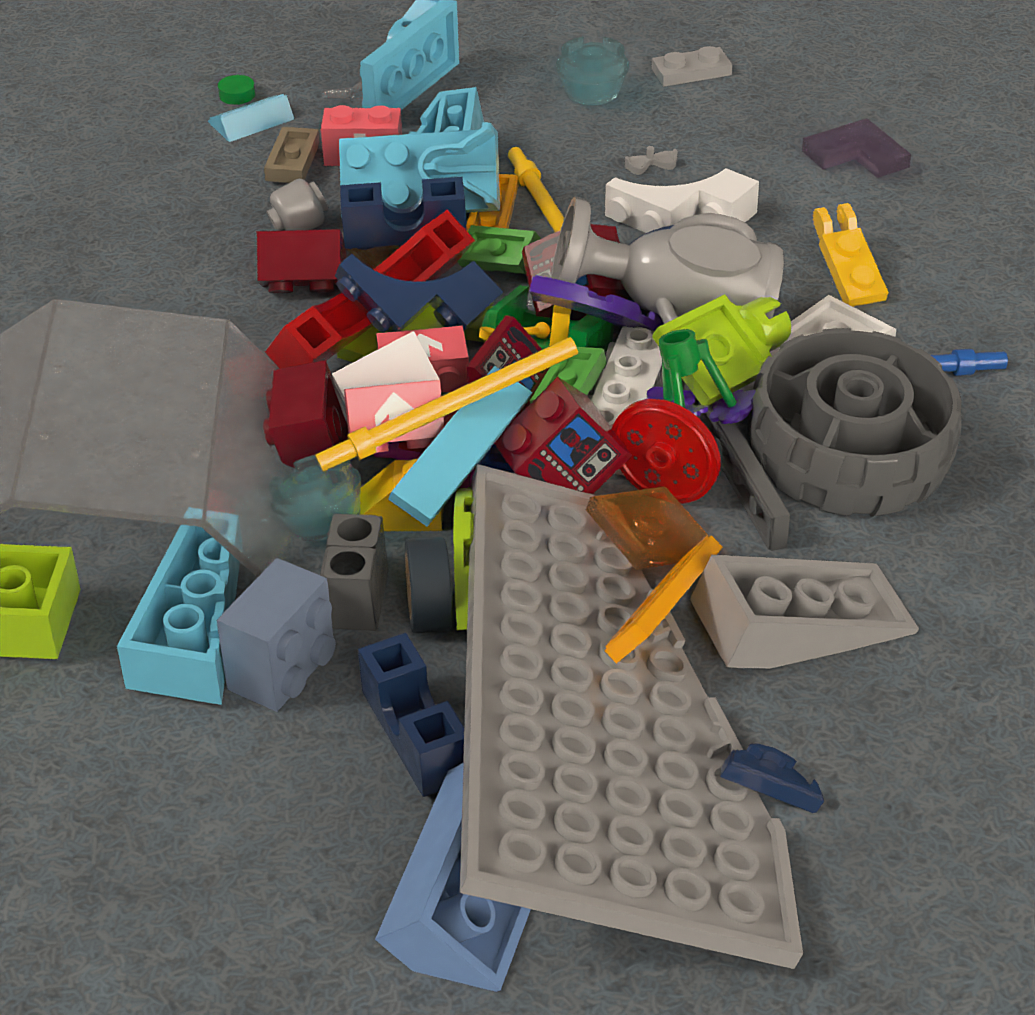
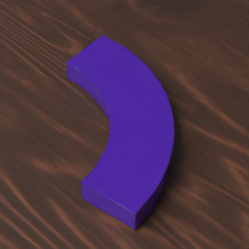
(579, 298)

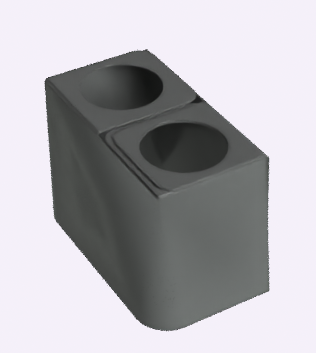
(350, 595)

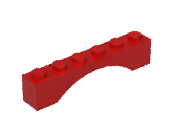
(339, 321)

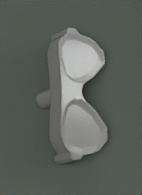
(639, 164)

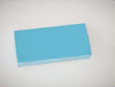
(253, 117)

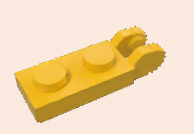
(849, 257)

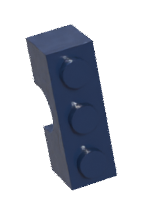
(374, 223)
(423, 734)

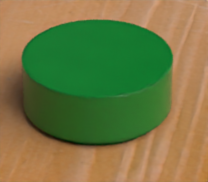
(236, 89)

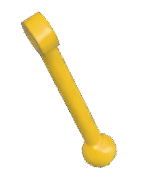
(541, 330)

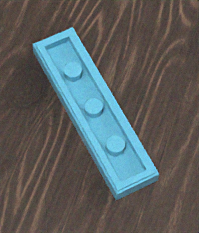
(457, 452)

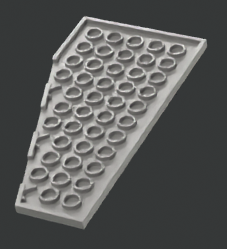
(595, 776)

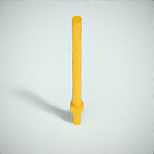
(530, 177)
(364, 442)

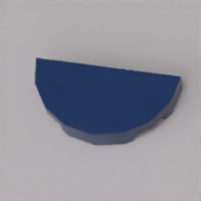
(772, 774)

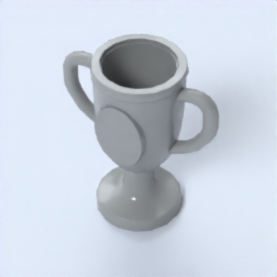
(675, 266)

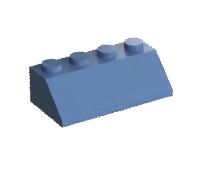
(434, 924)

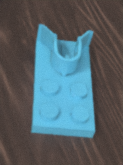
(412, 55)
(406, 159)

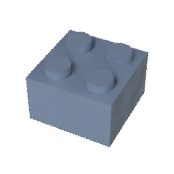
(276, 634)

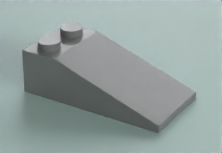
(795, 609)

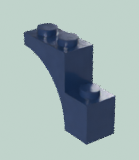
(396, 302)

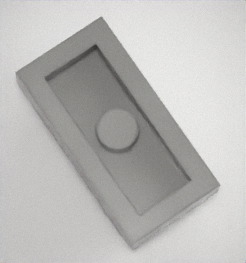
(691, 66)

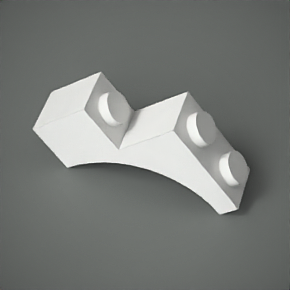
(661, 206)

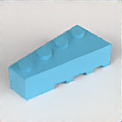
(174, 631)

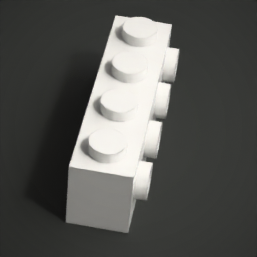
(630, 371)

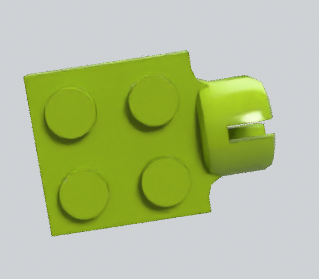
(737, 341)

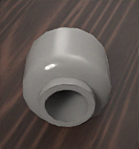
(297, 206)

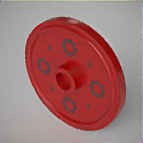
(668, 449)

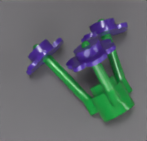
(680, 358)

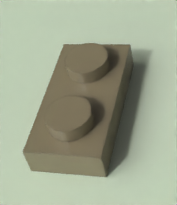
(292, 154)

